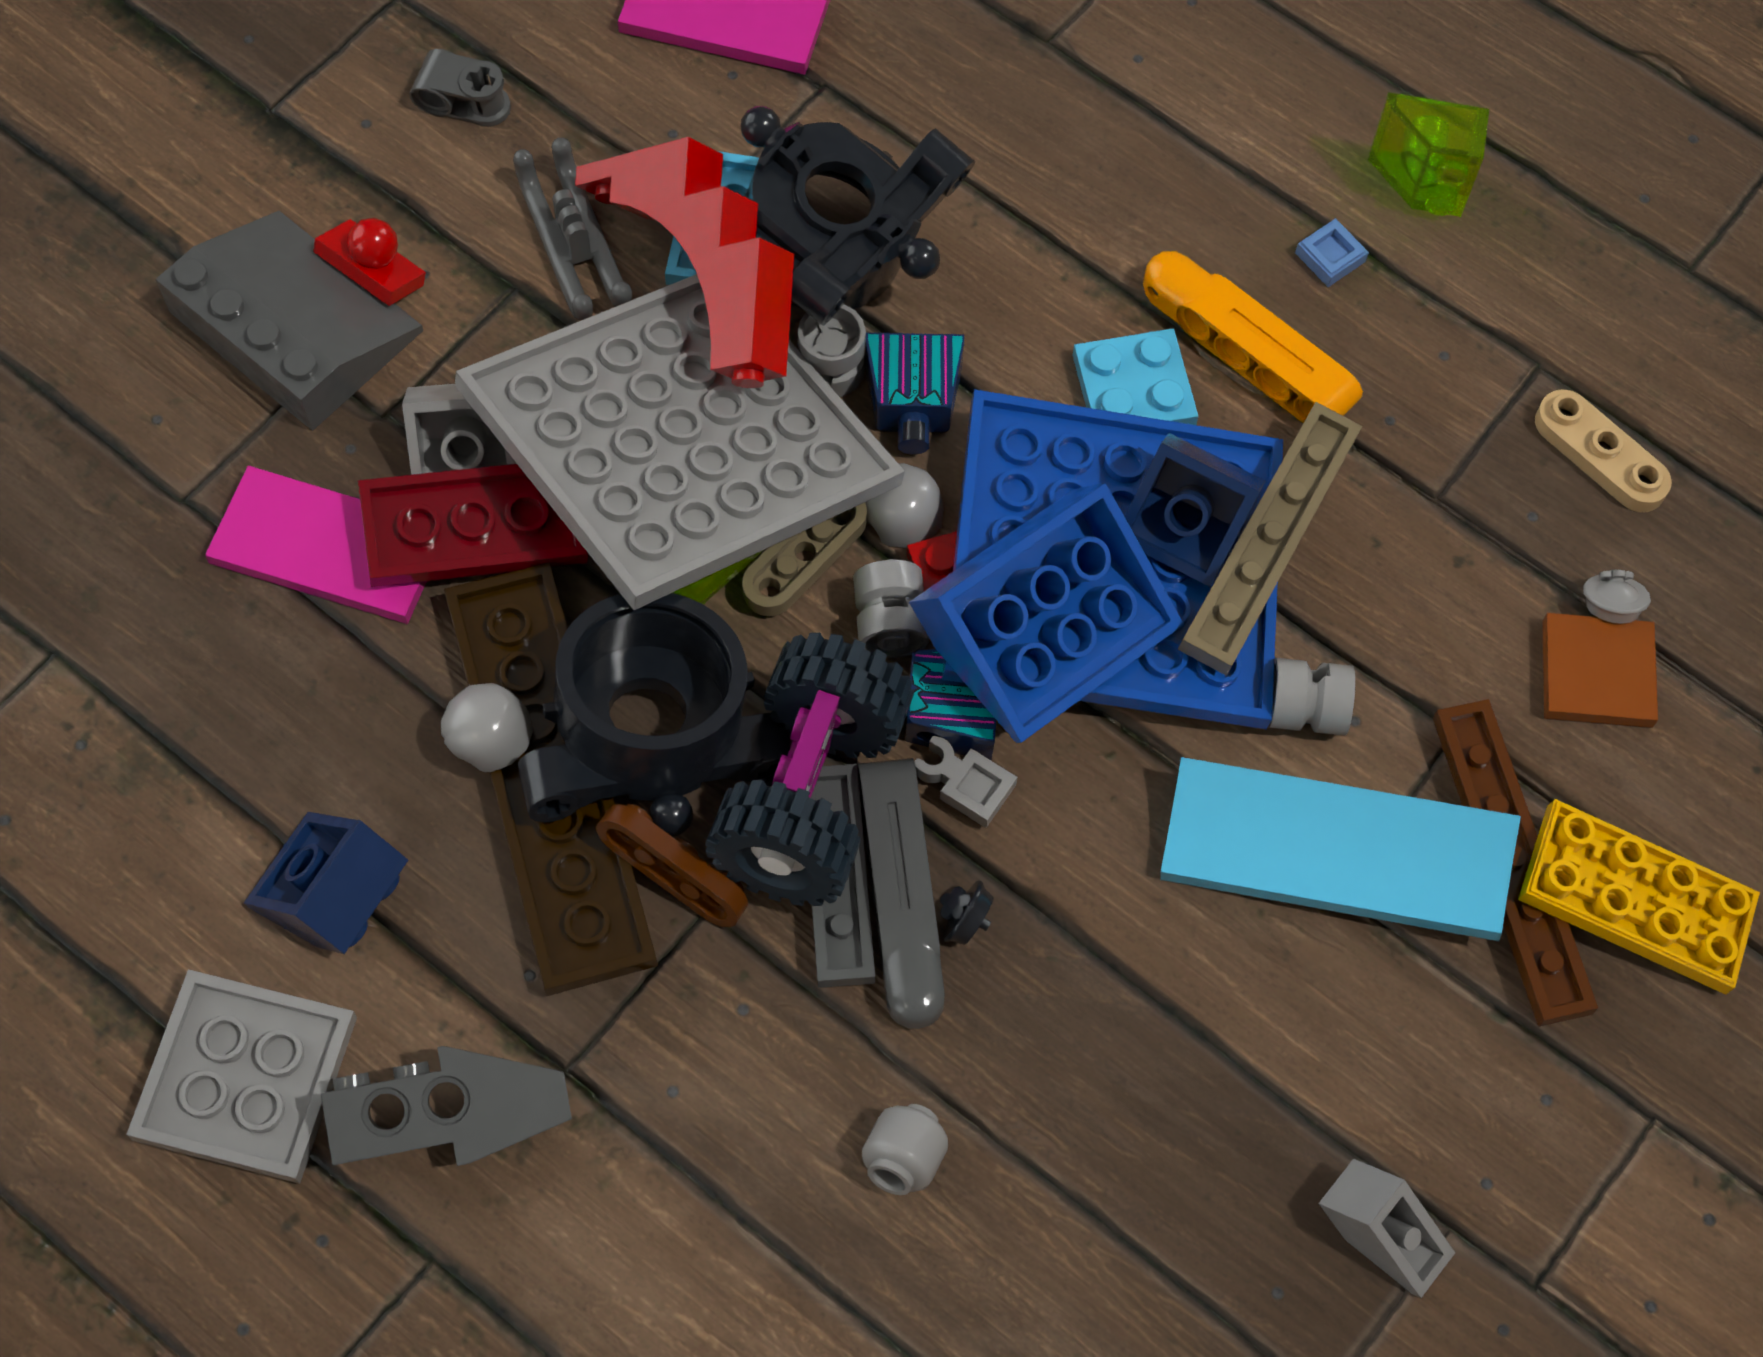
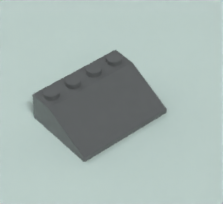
(285, 315)

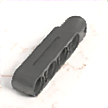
(902, 892)

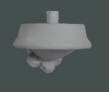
(1616, 596)

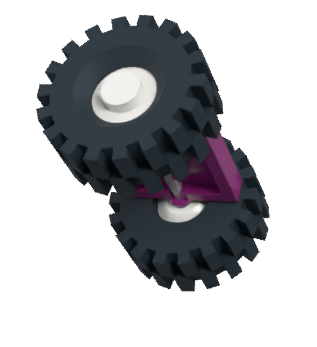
(830, 701)

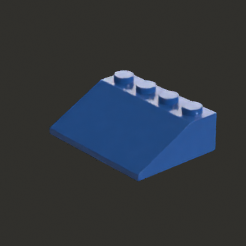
(1049, 611)

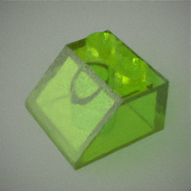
(1430, 151)

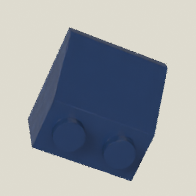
(1191, 508)
(328, 881)

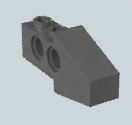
(501, 1107)

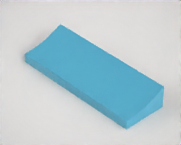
(1340, 848)

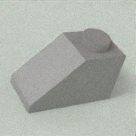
(1387, 1225)

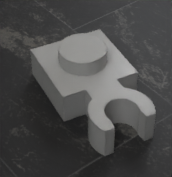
(971, 785)

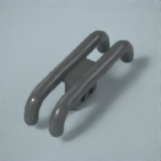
(574, 232)

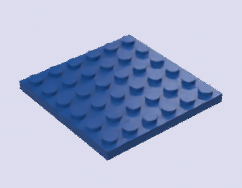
(1034, 453)

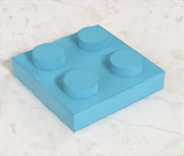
(1136, 376)

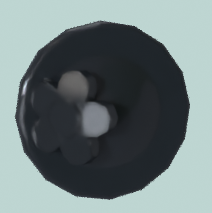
(965, 912)

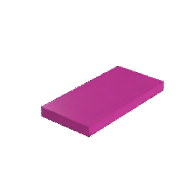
(753, 31)
(305, 543)

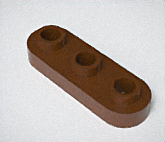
(672, 864)

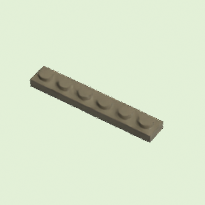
(1269, 539)

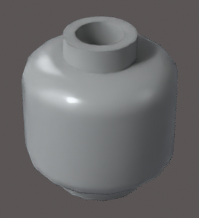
(904, 1149)

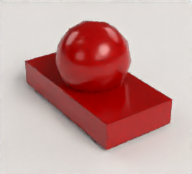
(370, 258)

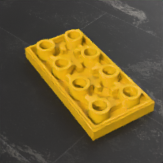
(1640, 896)

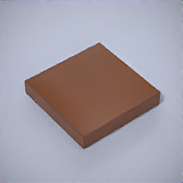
(1599, 670)

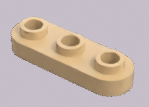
(1612, 469)

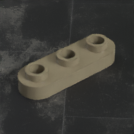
(791, 576)

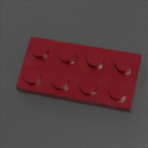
(460, 526)

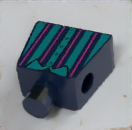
(913, 384)
(946, 709)

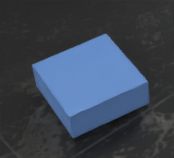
(1331, 252)

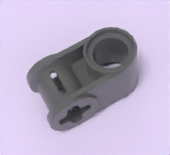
(456, 85)

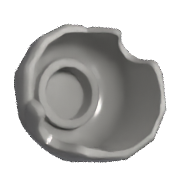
(908, 511)
(486, 726)

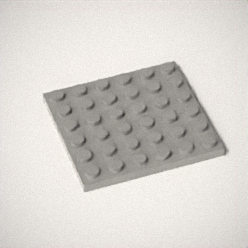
(661, 456)

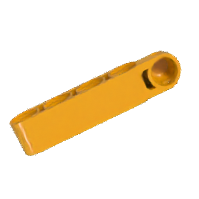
(1248, 337)

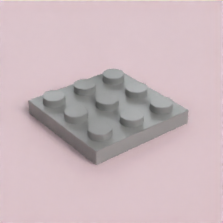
(242, 1076)

